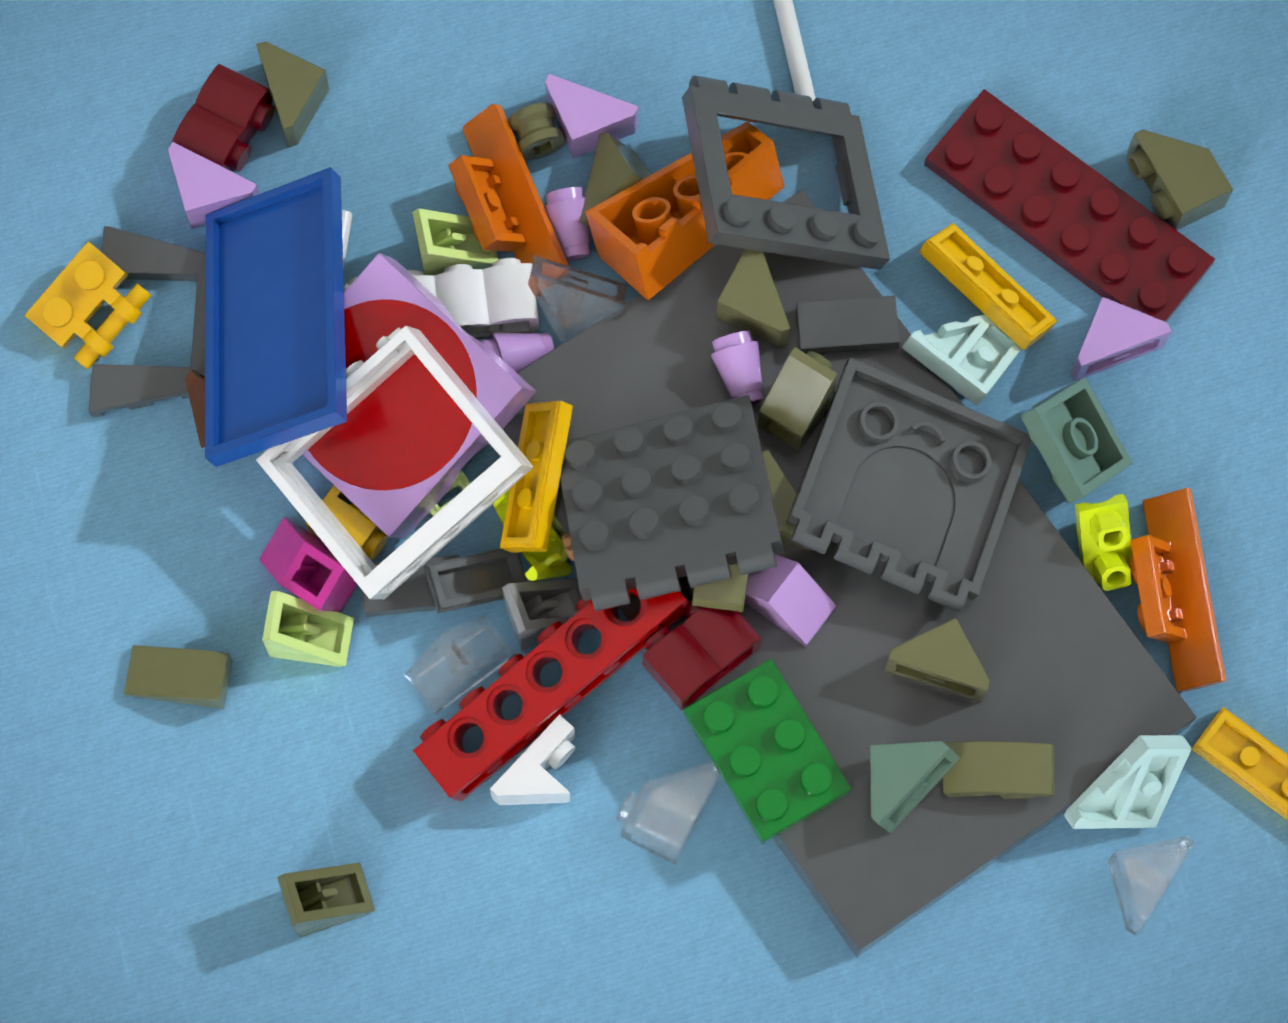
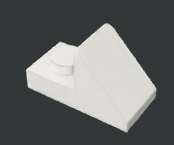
(527, 777)

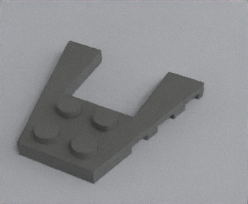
(136, 385)

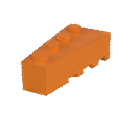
(659, 222)

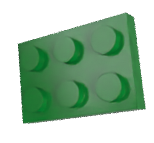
(767, 751)

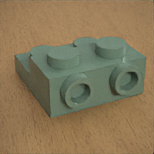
(1076, 439)

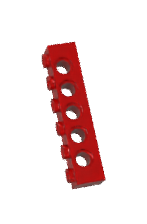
(442, 744)

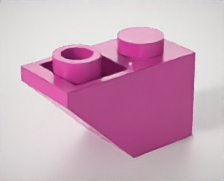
(307, 567)

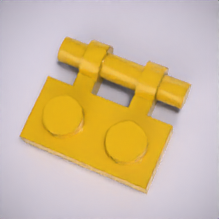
(78, 295)

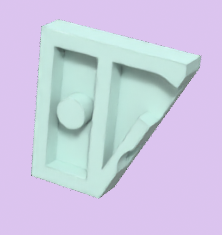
(965, 355)
(1133, 786)

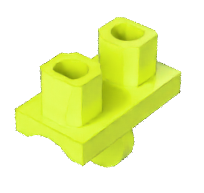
(1105, 541)

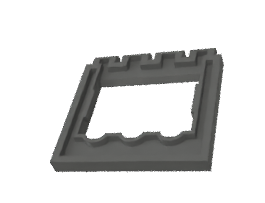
(776, 226)

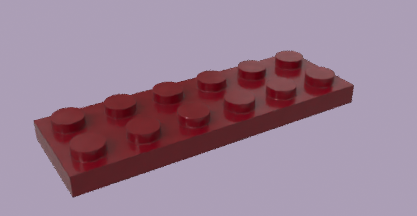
(1067, 209)

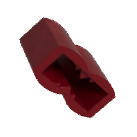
(226, 118)
(699, 652)

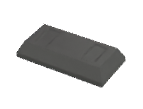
(473, 579)

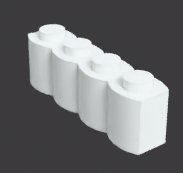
(486, 298)

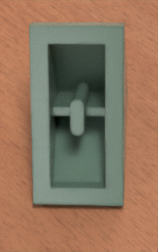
(904, 776)

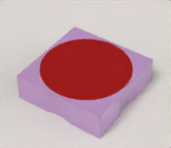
(408, 433)

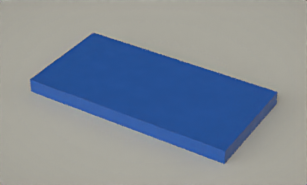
(274, 318)

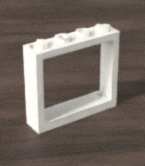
(443, 526)

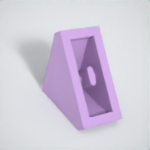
(587, 113)
(206, 185)
(1118, 337)
(789, 599)

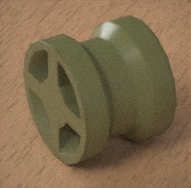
(536, 130)

